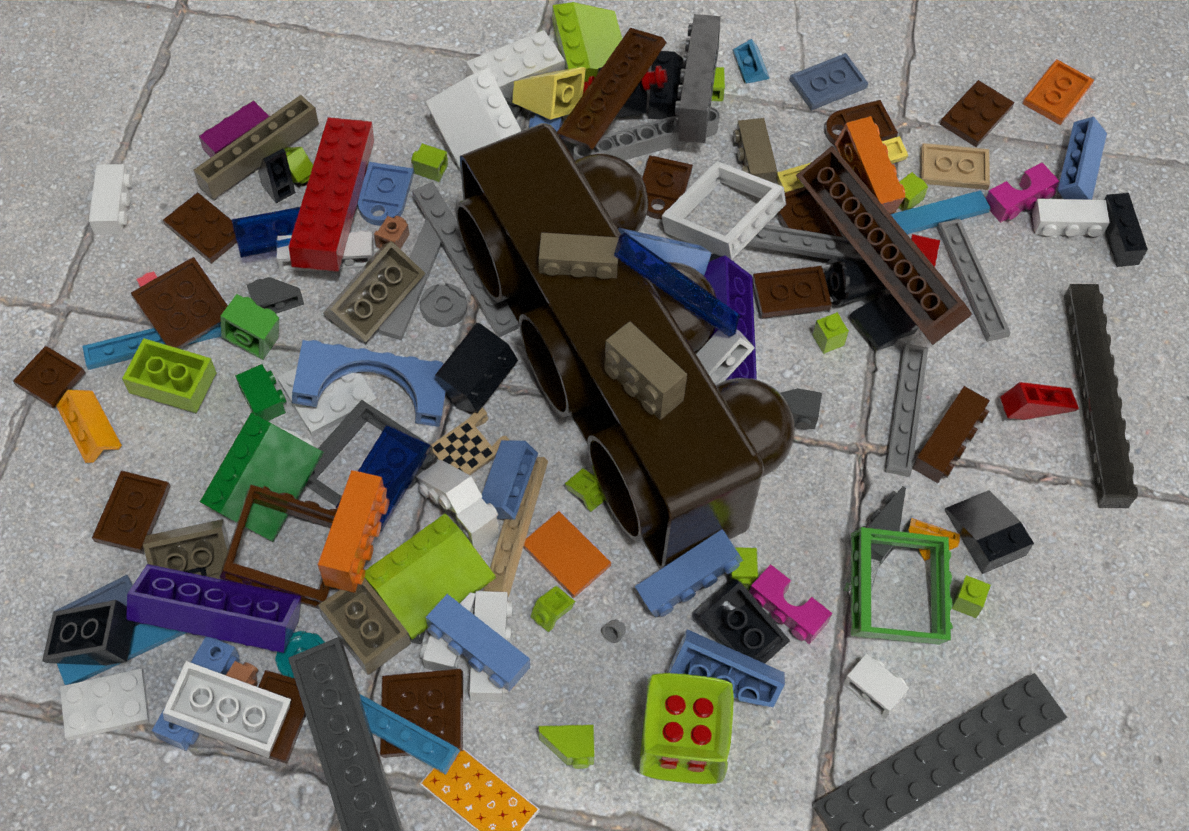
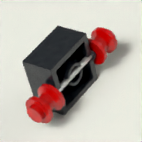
(638, 99)

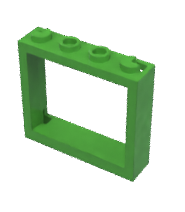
(861, 584)

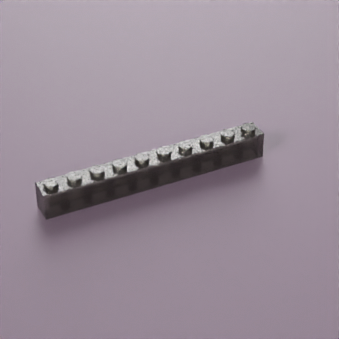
(1100, 397)

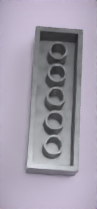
(697, 78)

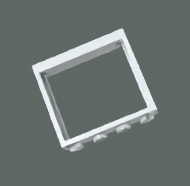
(752, 223)

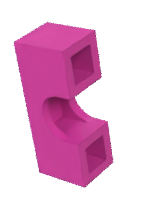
(1008, 202)
(803, 620)

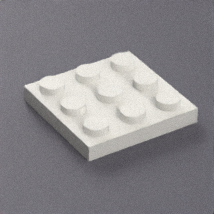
(334, 402)

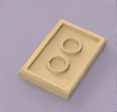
(955, 166)

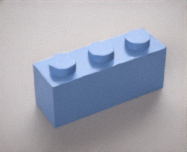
(509, 477)

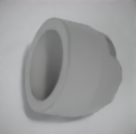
(609, 629)

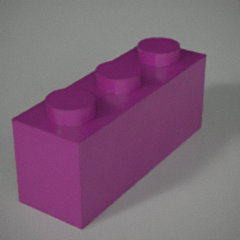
(232, 128)

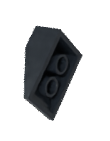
(989, 531)
(742, 623)
(89, 635)

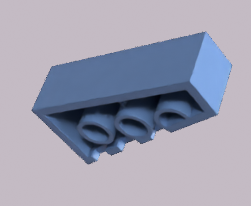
(751, 679)

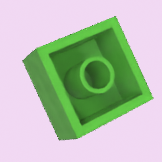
(250, 326)

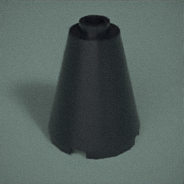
(851, 281)

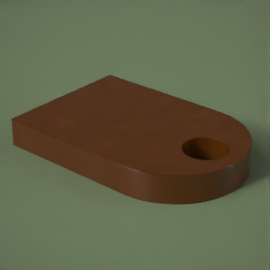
(874, 109)
(665, 183)

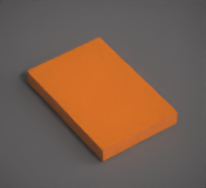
(1058, 92)
(566, 554)

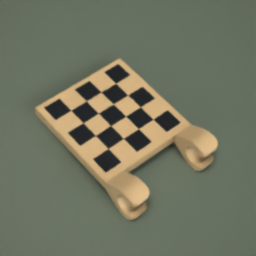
(466, 446)

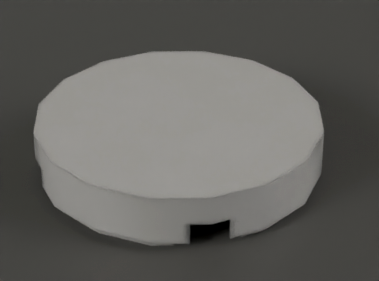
(443, 305)

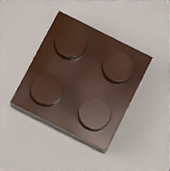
(49, 376)

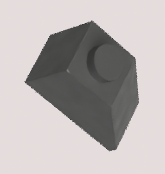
(275, 294)

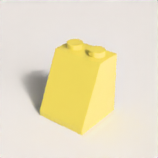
(550, 93)

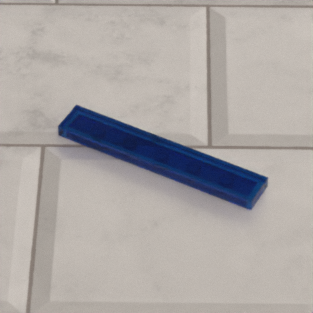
(676, 284)

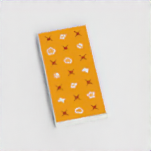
(479, 796)

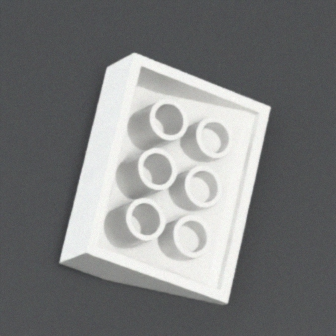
(472, 114)

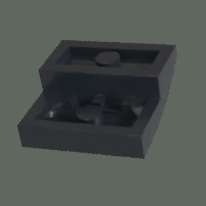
(884, 321)

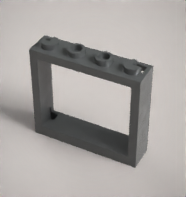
(342, 436)

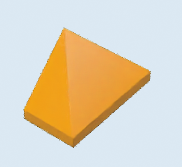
(920, 527)

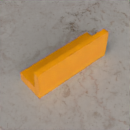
(87, 424)

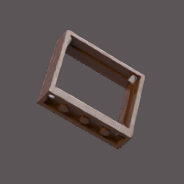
(287, 504)

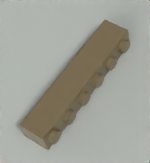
(247, 151)

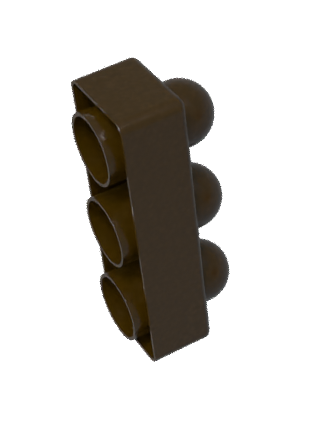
(663, 477)

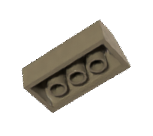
(374, 292)

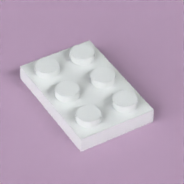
(104, 704)

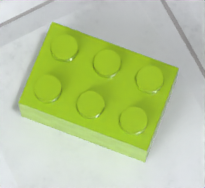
(169, 375)

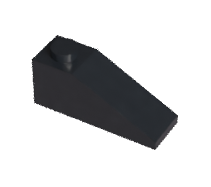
(276, 176)

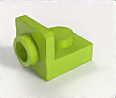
(586, 487)
(551, 608)

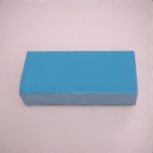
(750, 62)

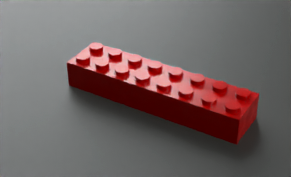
(331, 195)

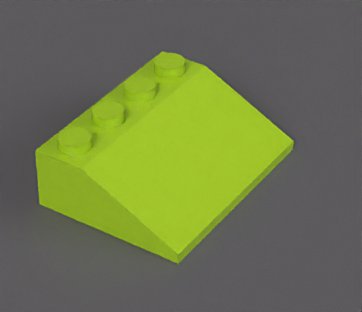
(585, 35)
(425, 570)

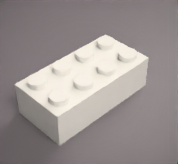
(519, 61)
(226, 709)

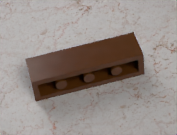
(950, 435)

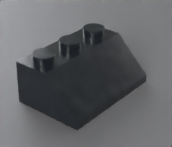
(663, 100)
(476, 368)

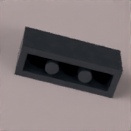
(1124, 231)

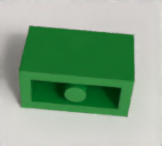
(260, 393)

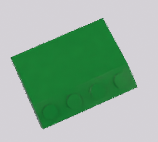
(261, 458)

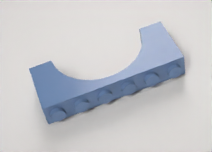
(324, 363)

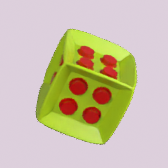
(686, 728)

